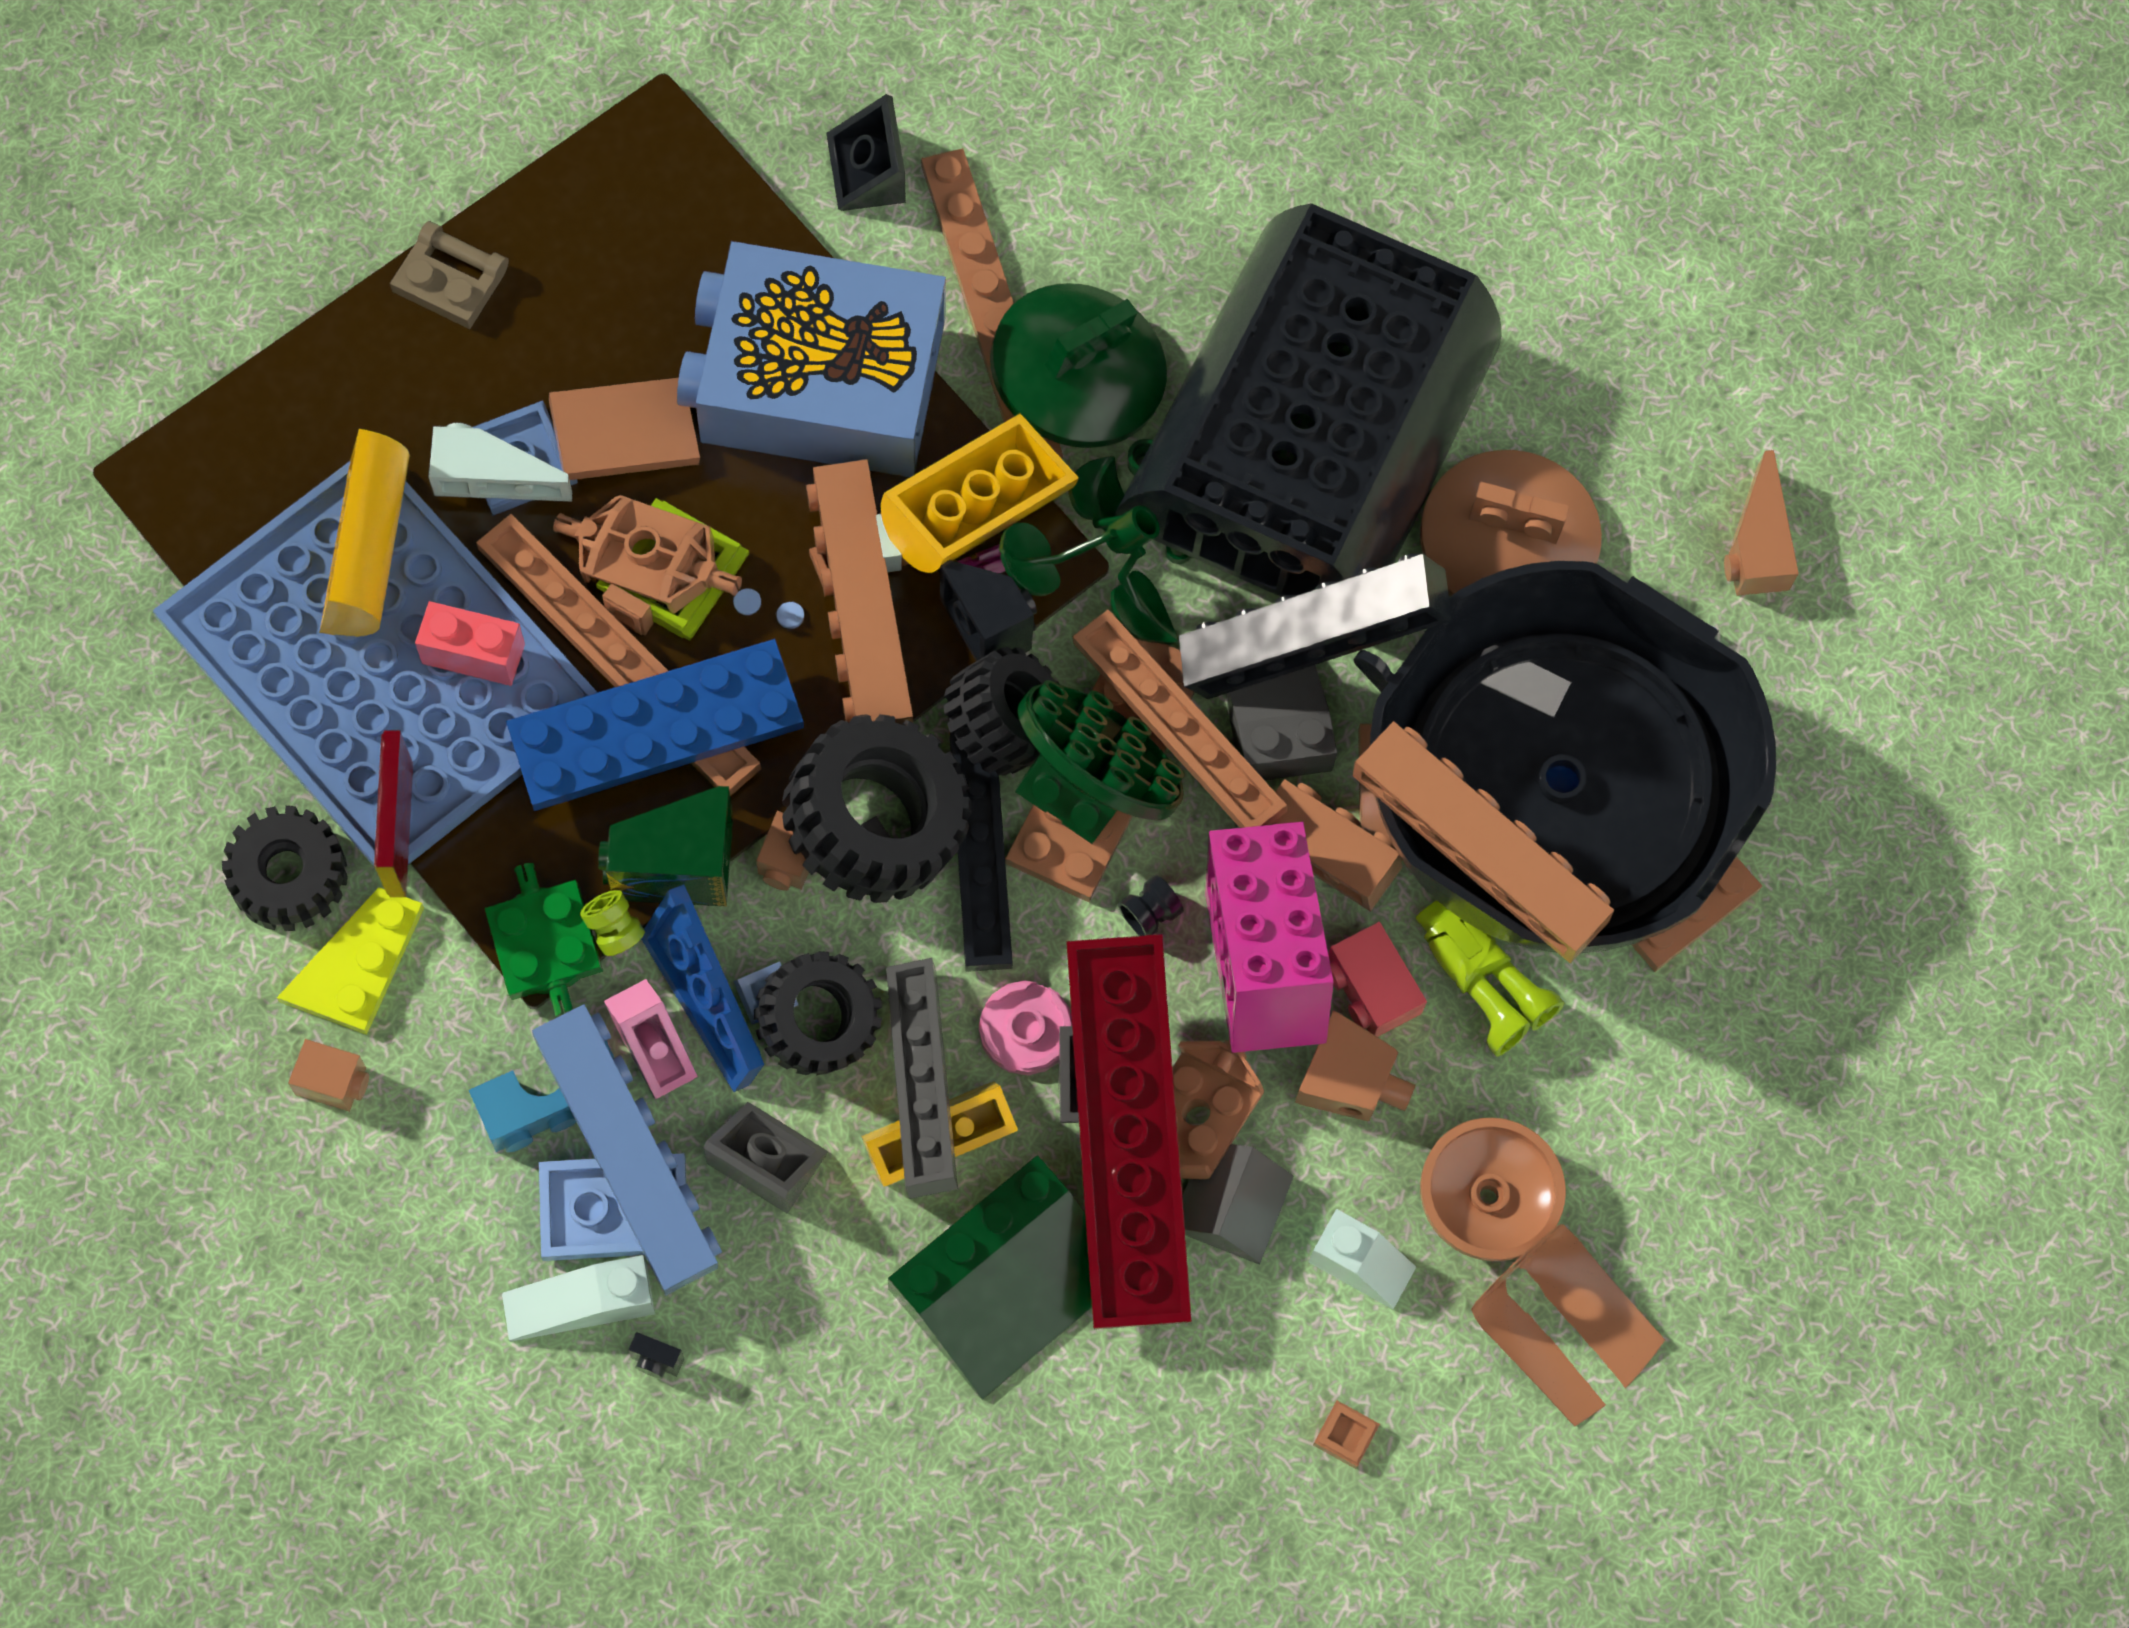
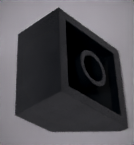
(987, 608)

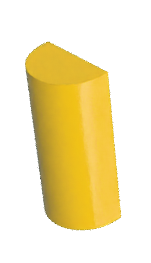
(973, 494)
(365, 536)

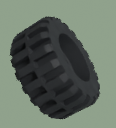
(907, 766)

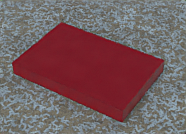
(393, 813)

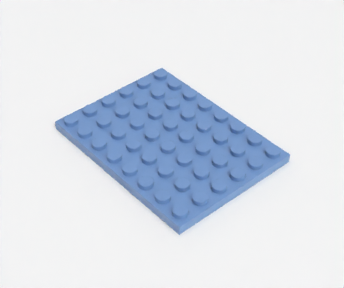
(330, 697)

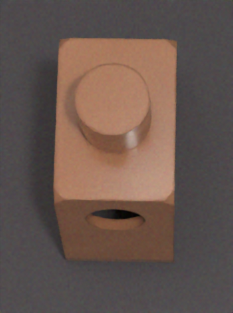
(1352, 1073)

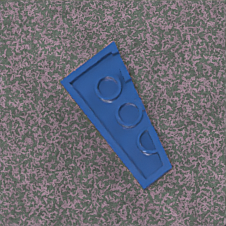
(697, 980)

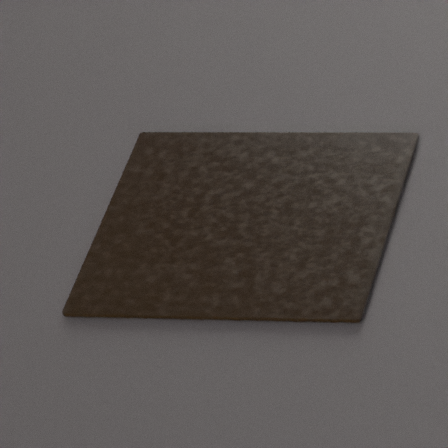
(595, 294)

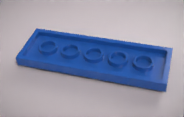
(654, 724)

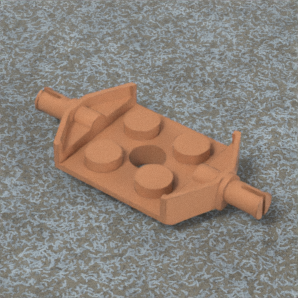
(671, 573)
(1225, 1084)

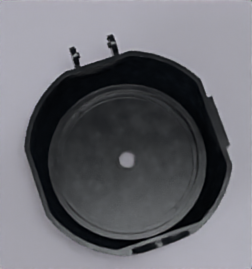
(1654, 726)

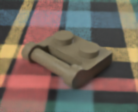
(443, 287)

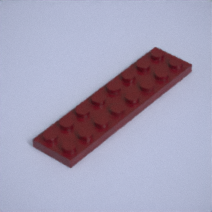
(1128, 1132)

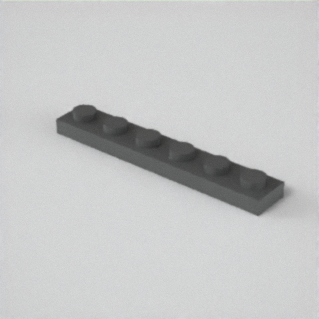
(921, 1079)

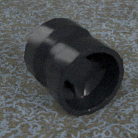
(1153, 905)

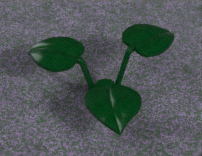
(1096, 498)

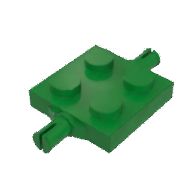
(543, 940)

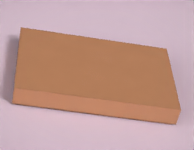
(622, 429)

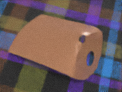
(1589, 1303)

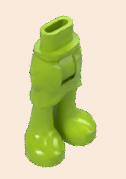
(1471, 956)

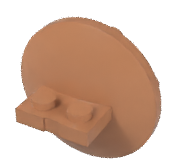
(1506, 514)

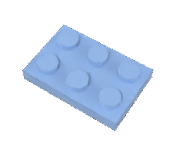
(582, 1213)

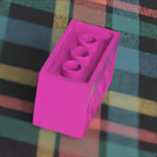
(1268, 937)

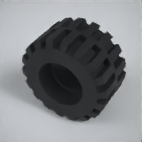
(985, 709)
(855, 1002)

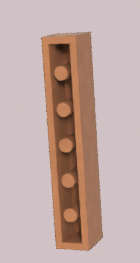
(860, 592)
(1483, 841)

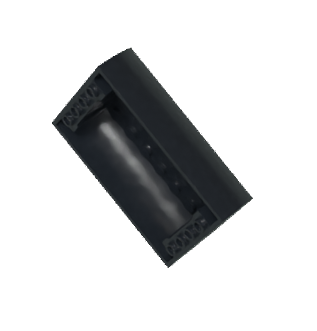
(1380, 414)

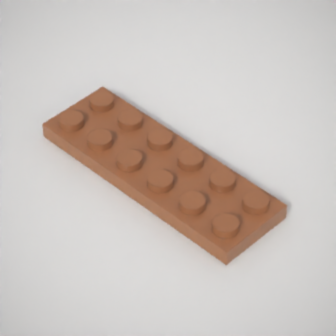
(1057, 853)

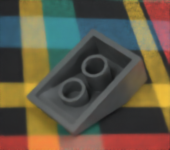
(1284, 725)

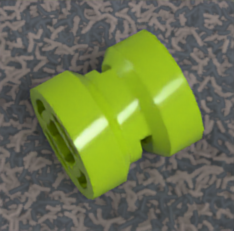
(612, 922)

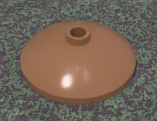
(1511, 1164)

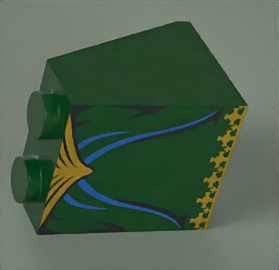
(673, 848)

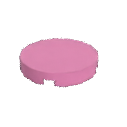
(1023, 1044)

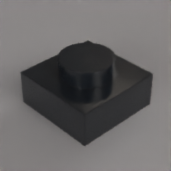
(655, 1356)

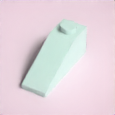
(480, 465)
(580, 1299)

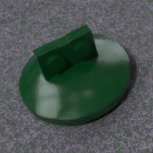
(1078, 365)
(1093, 761)

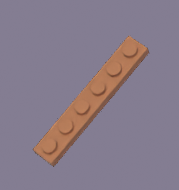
(1178, 723)

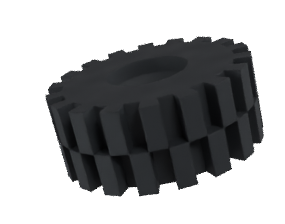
(292, 901)

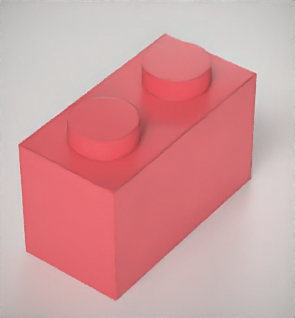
(470, 643)
(1375, 981)

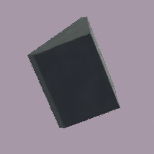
(868, 158)

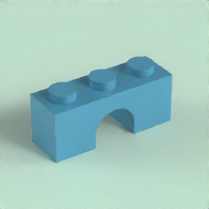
(515, 1116)

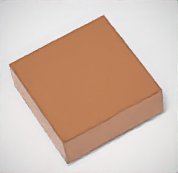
(628, 609)
(1346, 1434)

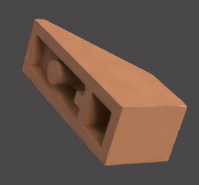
(1762, 547)

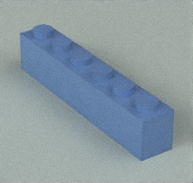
(626, 1149)

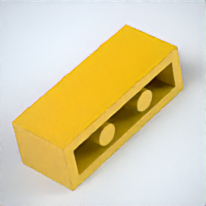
(976, 1120)

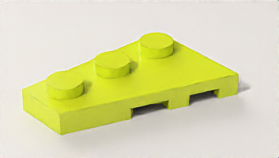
(357, 963)

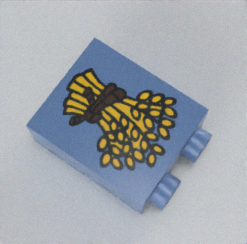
(815, 358)

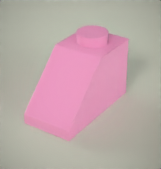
(651, 1038)

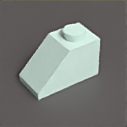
(1362, 1259)

